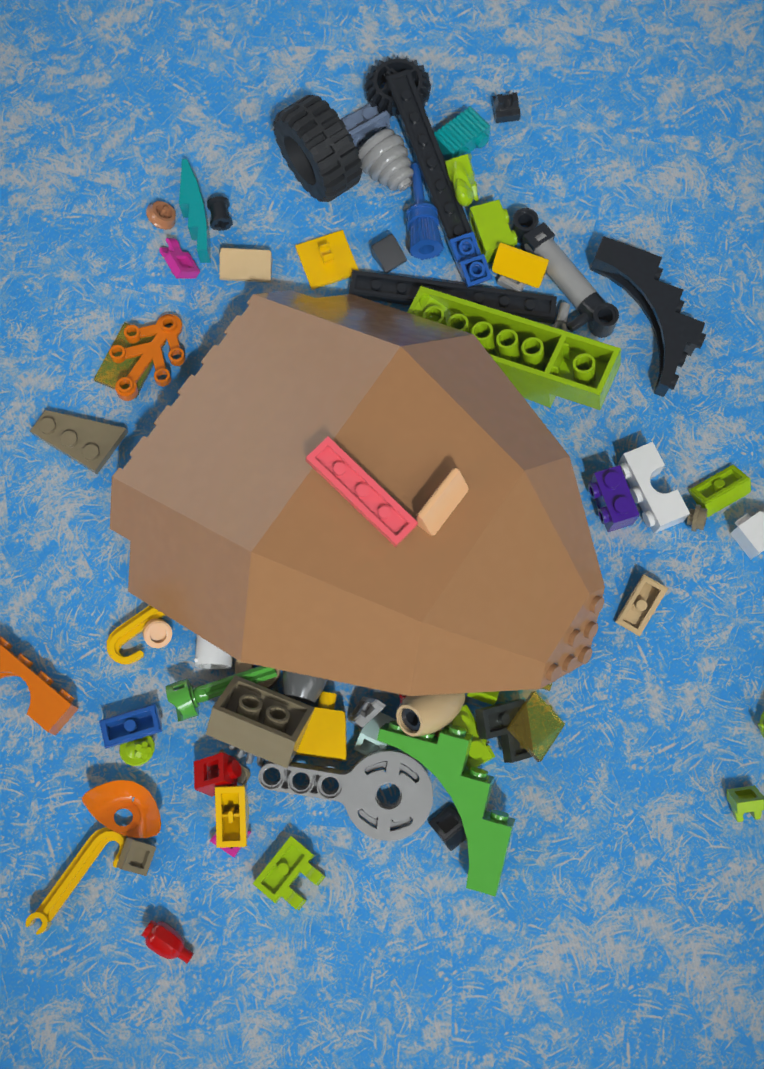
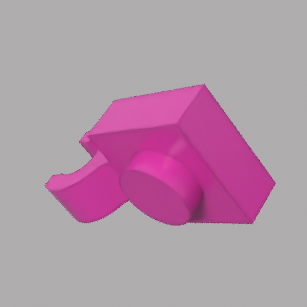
(179, 262)

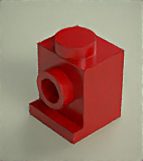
(221, 771)

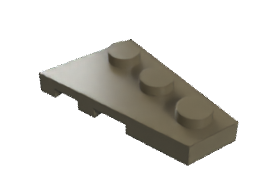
(79, 438)

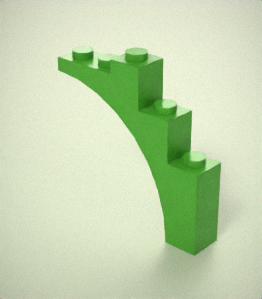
(470, 790)

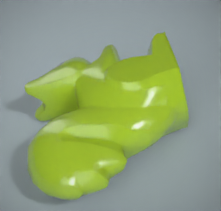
(463, 178)

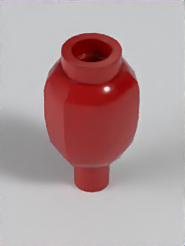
(166, 941)

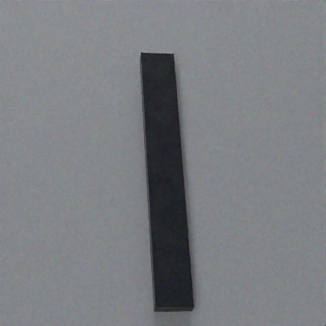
(427, 154)
(404, 289)

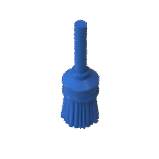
(423, 222)

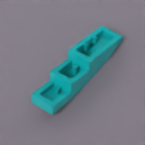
(194, 209)

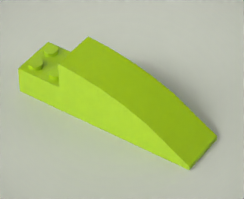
(532, 355)

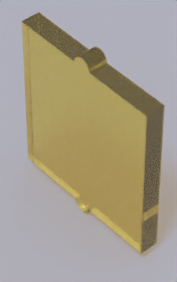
(536, 726)

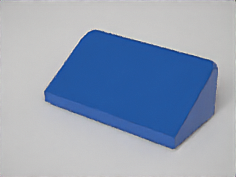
(131, 725)

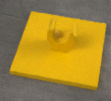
(326, 259)

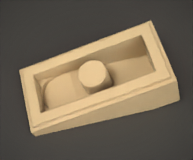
(641, 604)

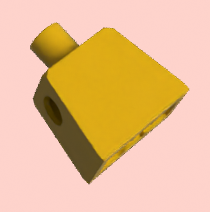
(326, 731)

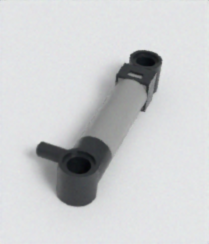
(540, 242)

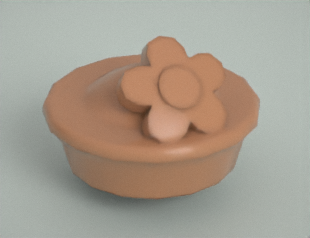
(161, 215)

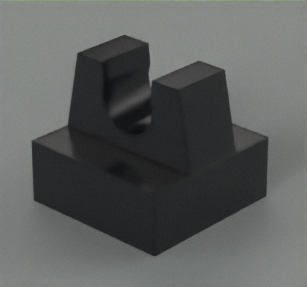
(506, 108)

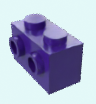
(613, 498)

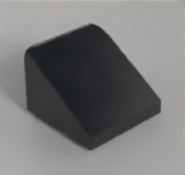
(388, 253)
(449, 827)

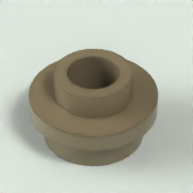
(697, 518)

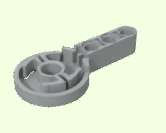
(359, 791)

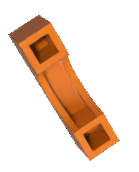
(47, 705)

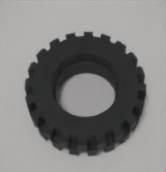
(317, 148)

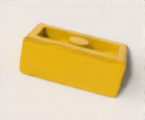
(520, 265)

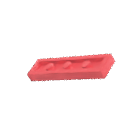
(361, 491)

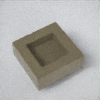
(136, 856)

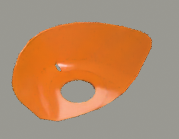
(115, 795)

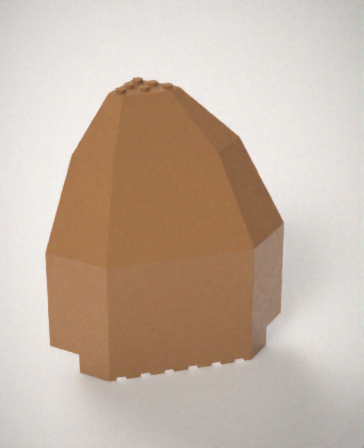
(291, 577)

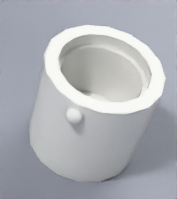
(211, 657)

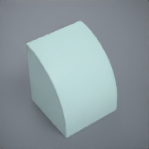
(367, 740)

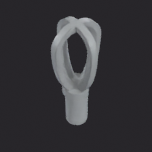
(561, 320)

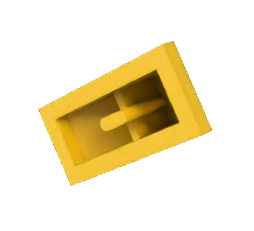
(231, 816)

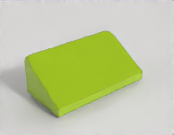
(721, 489)

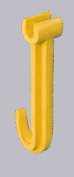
(128, 631)
(73, 875)

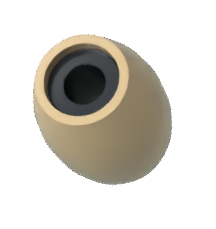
(428, 712)

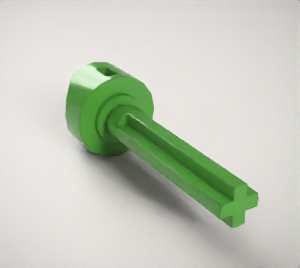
(187, 698)

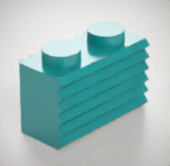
(463, 134)

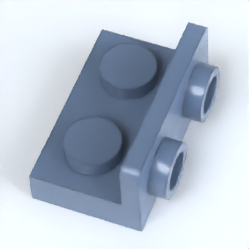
(366, 123)

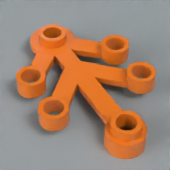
(148, 352)

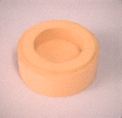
(157, 633)

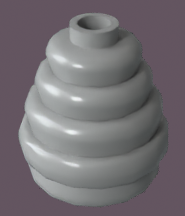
(387, 160)

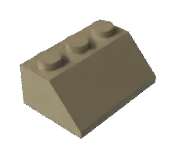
(259, 721)

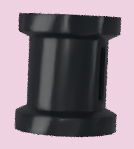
(219, 213)

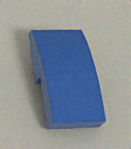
(469, 260)

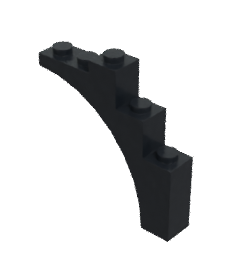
(639, 276)

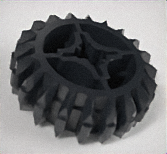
(377, 77)

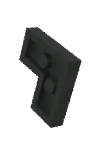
(493, 722)

